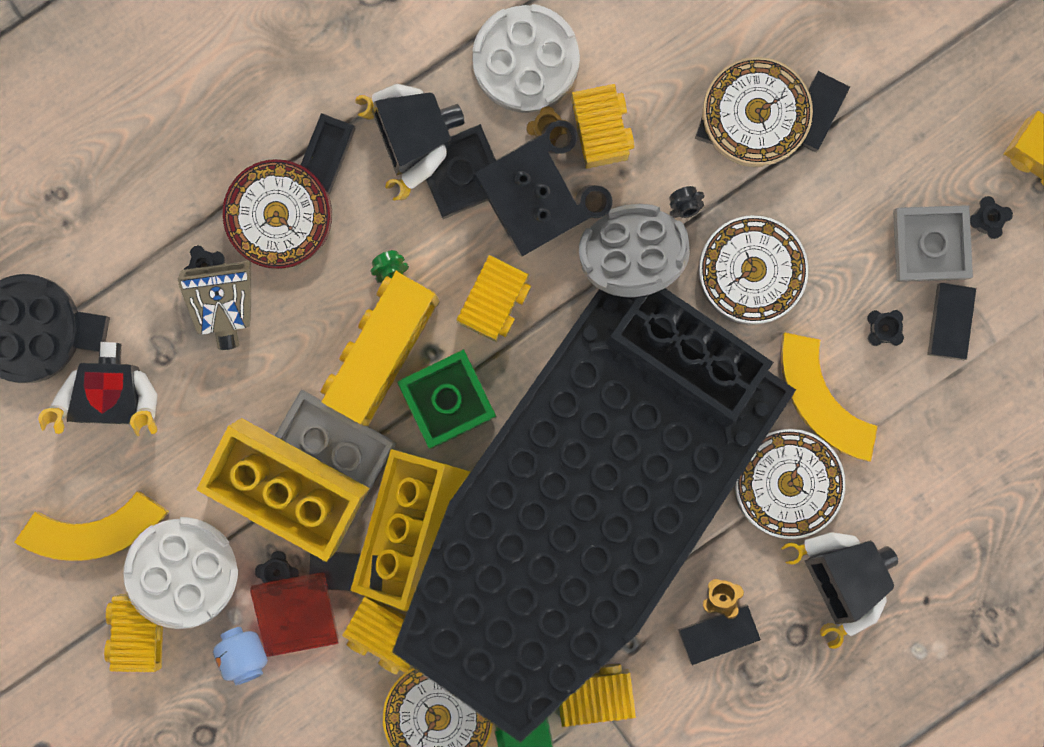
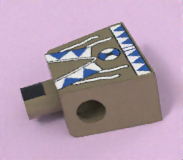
(218, 300)

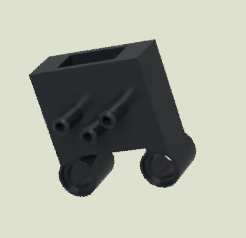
(532, 194)

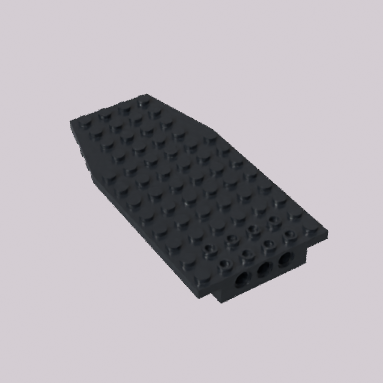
(587, 505)

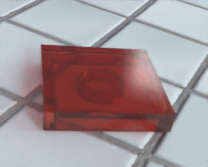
(294, 614)

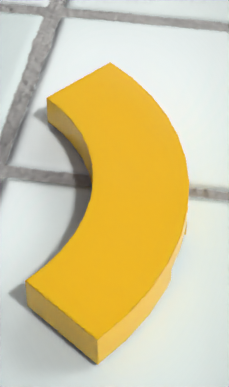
(817, 405)
(93, 539)

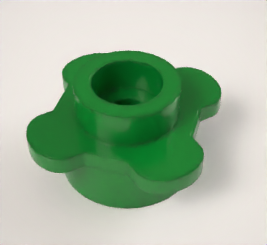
(387, 264)

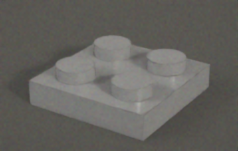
(932, 243)

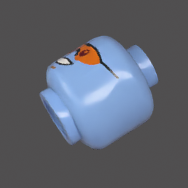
(240, 656)

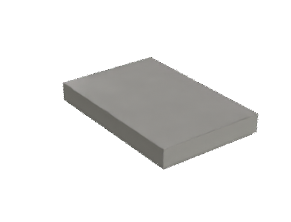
(335, 439)

